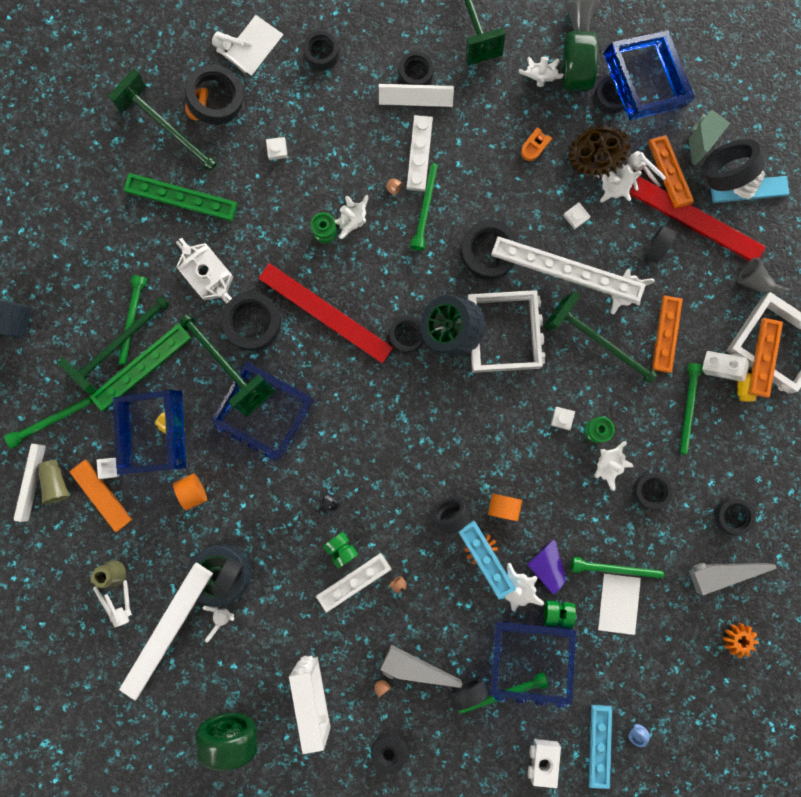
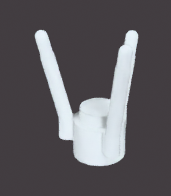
(223, 42)
(637, 162)
(117, 616)
(220, 618)

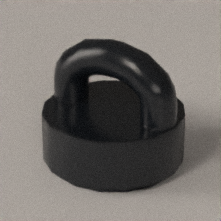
(326, 502)

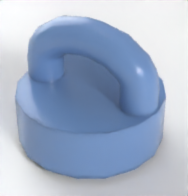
(639, 736)

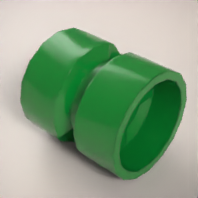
(324, 227)
(599, 430)
(340, 550)
(552, 614)

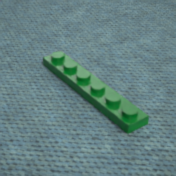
(180, 197)
(141, 367)

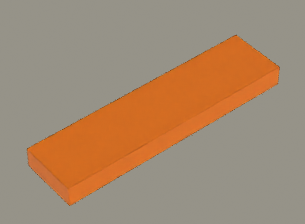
(668, 165)
(667, 334)
(765, 357)
(101, 496)

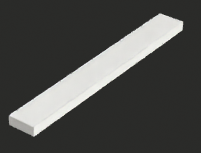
(568, 270)
(166, 631)

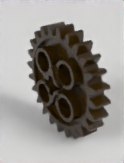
(599, 151)

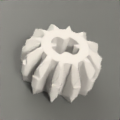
(749, 190)

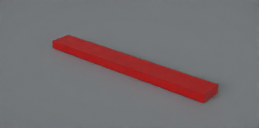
(697, 221)
(325, 313)

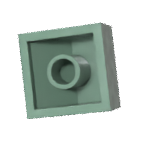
(705, 134)

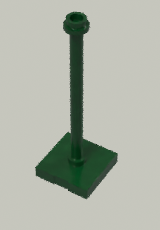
(483, 45)
(129, 91)
(563, 312)
(80, 375)
(251, 394)

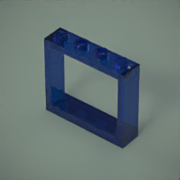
(671, 65)
(174, 432)
(253, 443)
(522, 697)

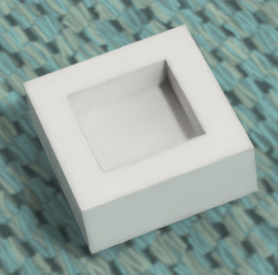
(276, 148)
(576, 216)
(562, 418)
(107, 468)

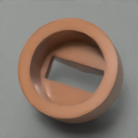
(394, 186)
(397, 584)
(381, 687)

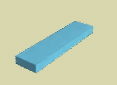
(769, 188)
(486, 560)
(600, 747)

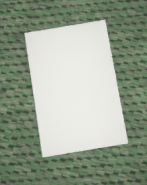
(263, 40)
(619, 604)

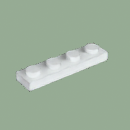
(419, 153)

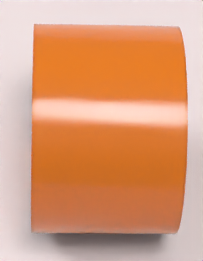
(189, 492)
(505, 507)

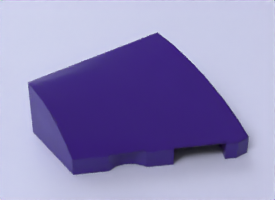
(548, 567)

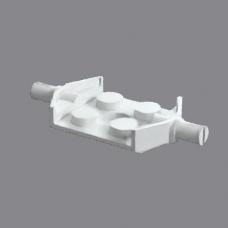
(208, 286)

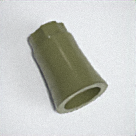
(52, 482)
(114, 572)

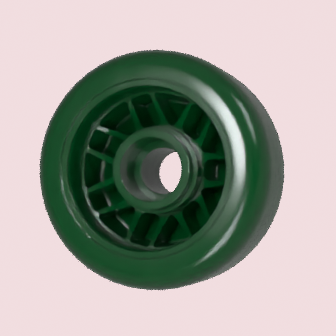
(580, 60)
(226, 741)

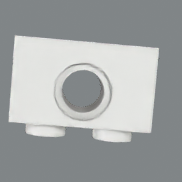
(726, 366)
(547, 775)

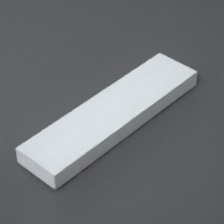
(416, 95)
(29, 483)
(353, 582)

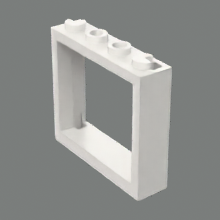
(786, 312)
(536, 322)
(310, 704)

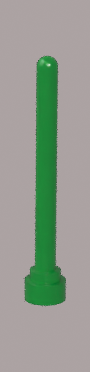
(418, 242)
(137, 283)
(694, 372)
(14, 438)
(579, 565)
(538, 682)

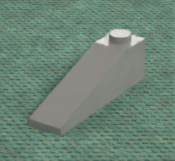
(717, 576)
(408, 667)

